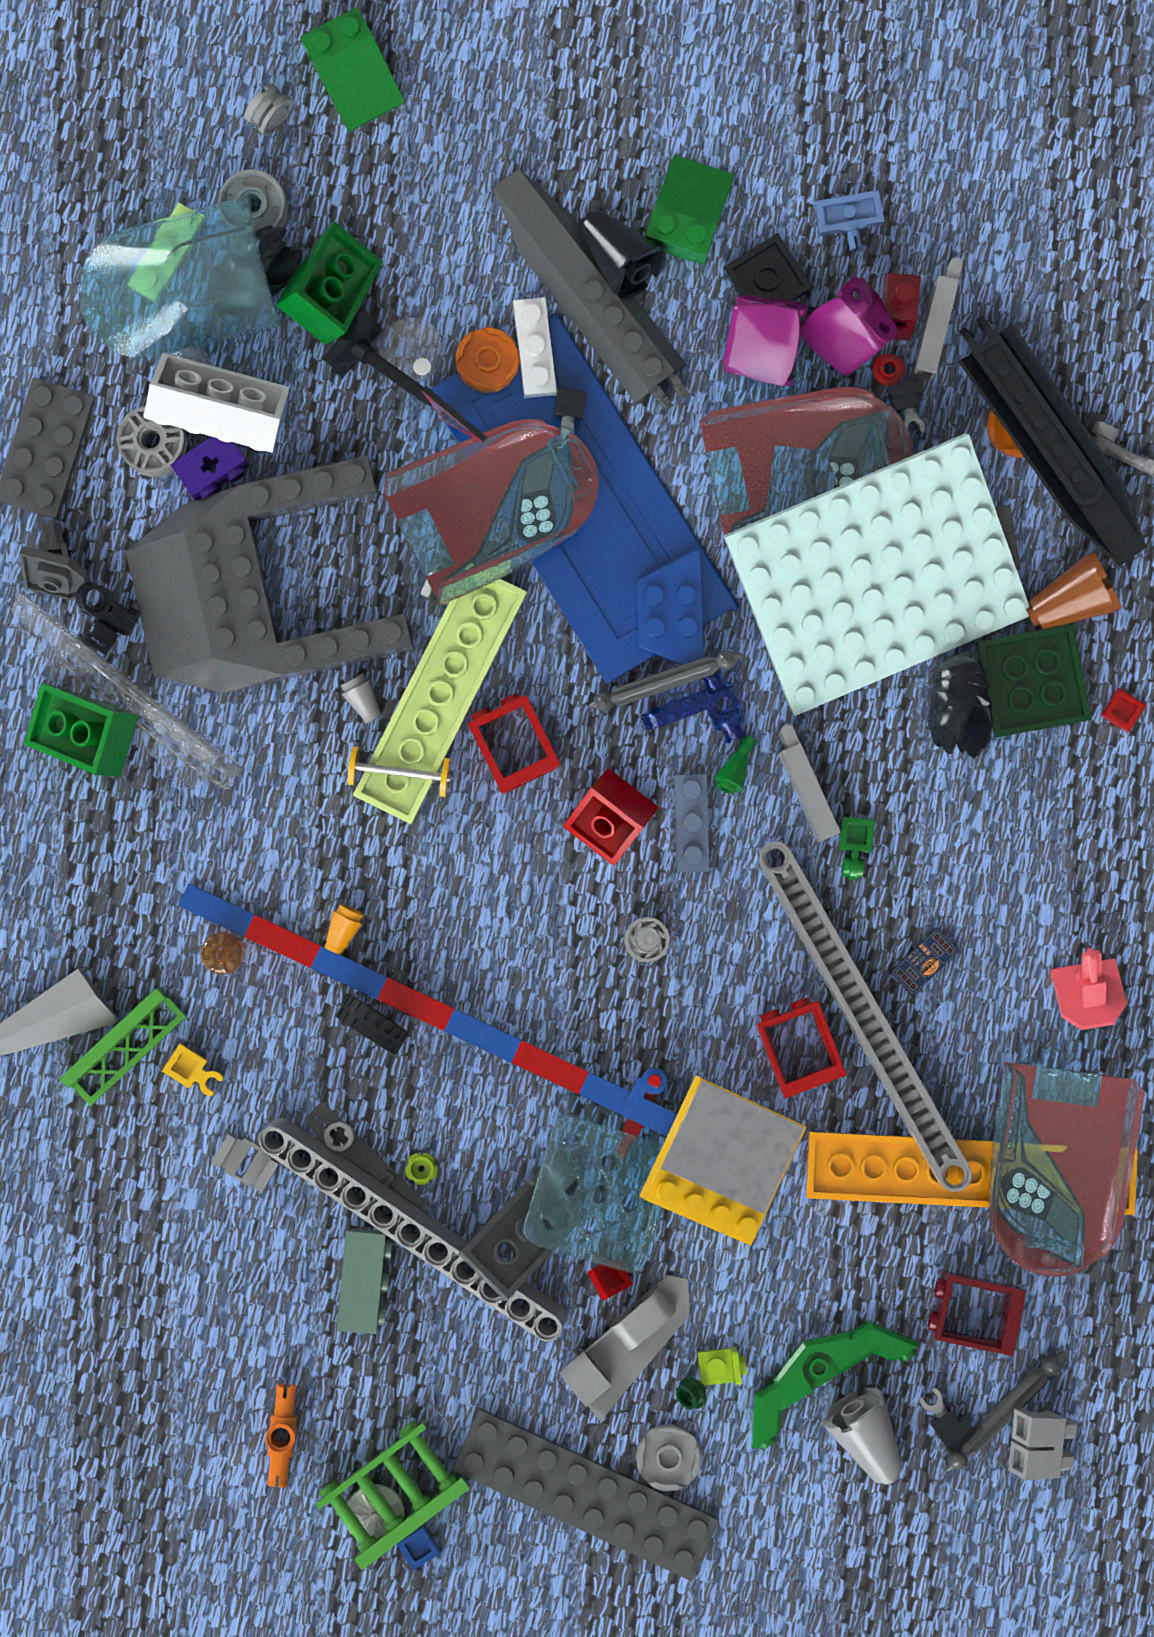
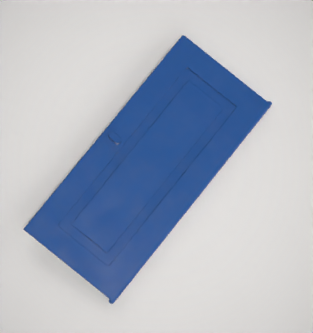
(631, 525)

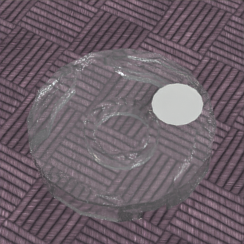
(413, 347)

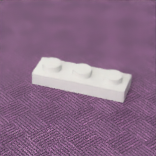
(534, 347)

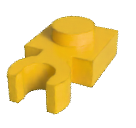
(188, 1067)

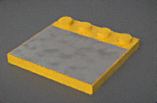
(722, 1161)

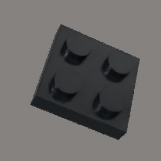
(768, 272)

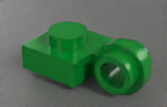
(857, 838)

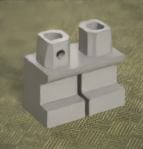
(1039, 1444)

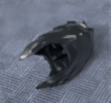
(277, 261)
(960, 706)

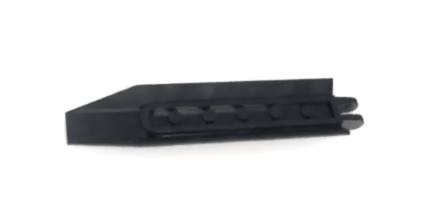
(1053, 440)

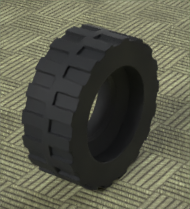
(372, 1024)

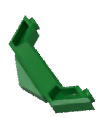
(816, 1363)

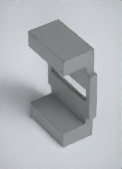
(233, 1153)

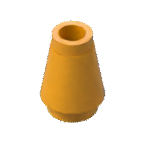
(343, 927)

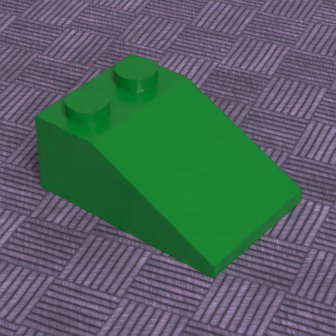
(352, 69)
(689, 209)
(330, 284)
(81, 730)

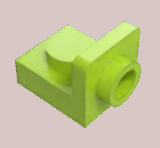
(721, 1366)

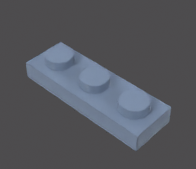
(691, 823)

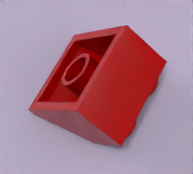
(610, 816)

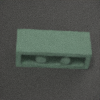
(364, 1281)

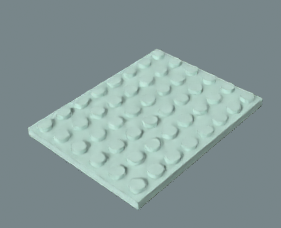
(879, 574)

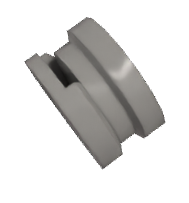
(268, 110)
(647, 939)

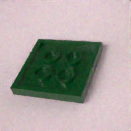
(1034, 680)

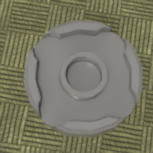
(660, 1451)

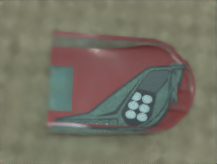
(796, 449)
(492, 503)
(1061, 1165)

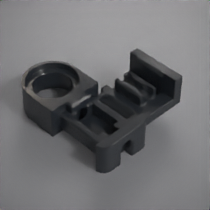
(109, 622)

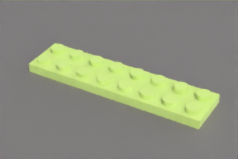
(439, 696)

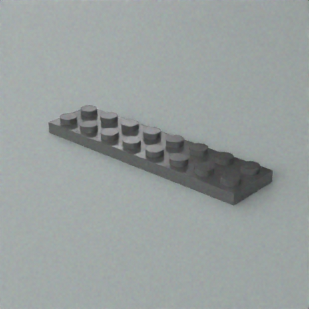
(585, 1494)

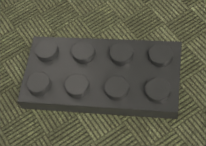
(45, 448)

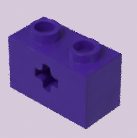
(193, 469)

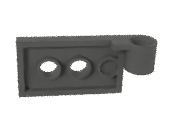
(504, 1229)

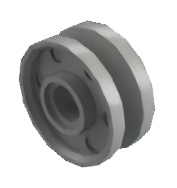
(262, 188)
(155, 461)

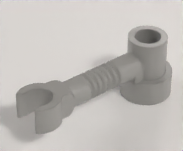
(1105, 436)

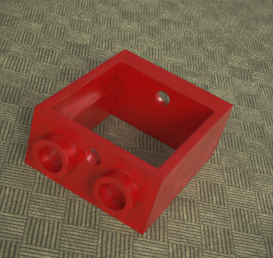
(528, 773)
(814, 1078)

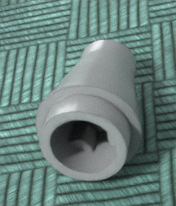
(361, 697)

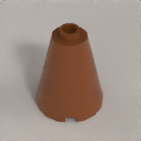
(1075, 595)

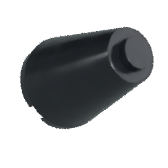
(621, 253)

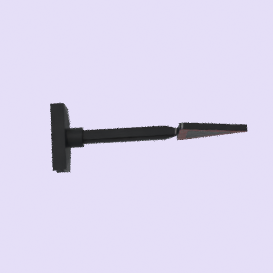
(357, 346)

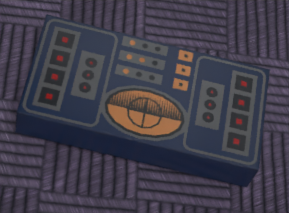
(924, 961)

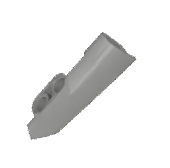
(625, 1350)

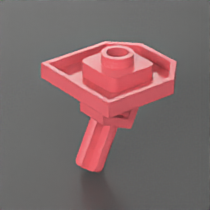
(1090, 992)

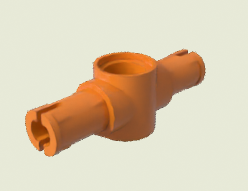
(282, 1418)

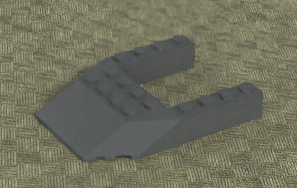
(208, 594)

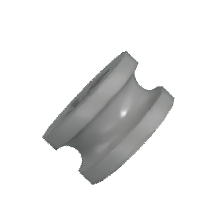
(329, 1139)

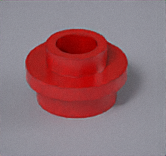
(884, 378)

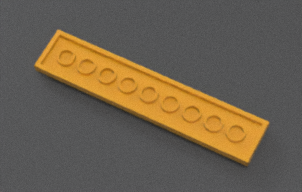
(895, 1171)

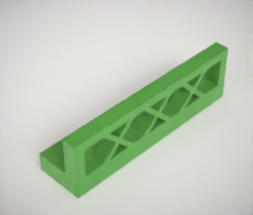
(114, 1038)

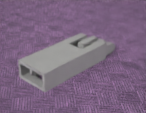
(937, 322)
(806, 786)

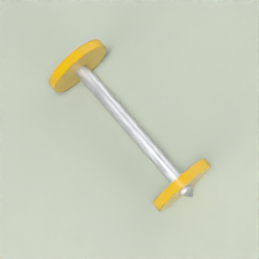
(354, 766)

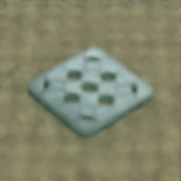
(570, 1211)

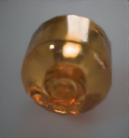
(234, 953)

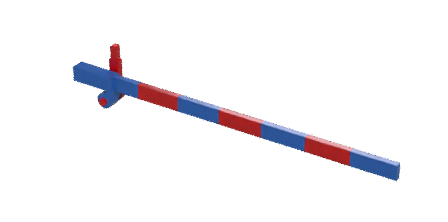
(635, 1105)

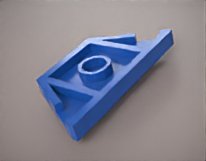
(671, 611)

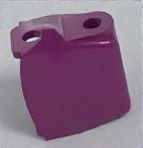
(849, 329)
(764, 339)

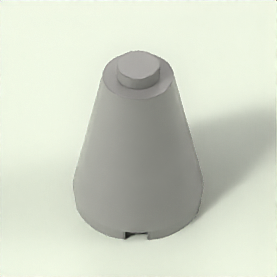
(866, 1434)

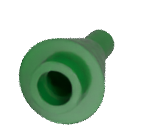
(733, 773)

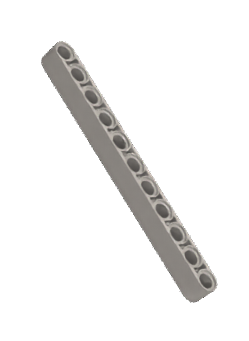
(395, 1225)

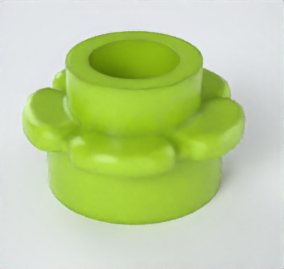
(429, 1172)

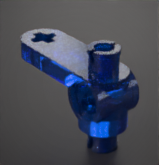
(722, 720)

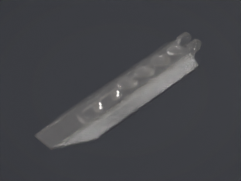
(91, 675)

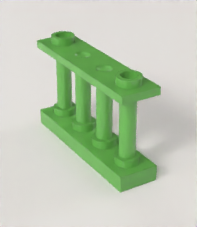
(396, 1526)

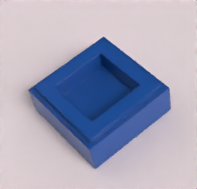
(419, 1547)

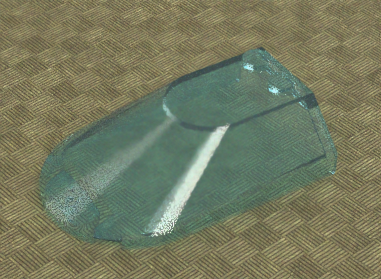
(178, 283)

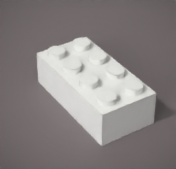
(216, 402)

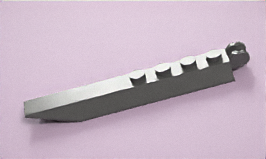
(613, 326)

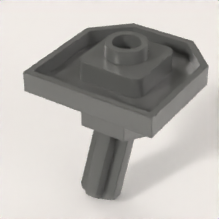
(50, 568)

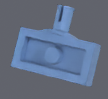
(849, 216)

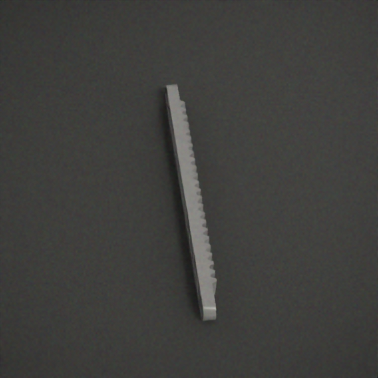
(864, 1017)

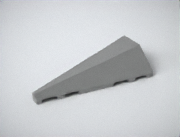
(58, 1013)

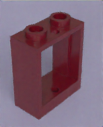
(1009, 1321)

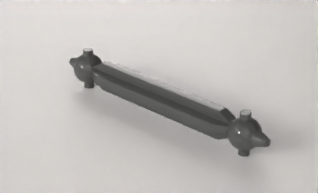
(665, 680)
(1003, 1412)

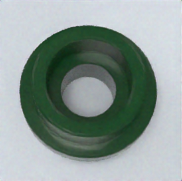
(691, 1393)

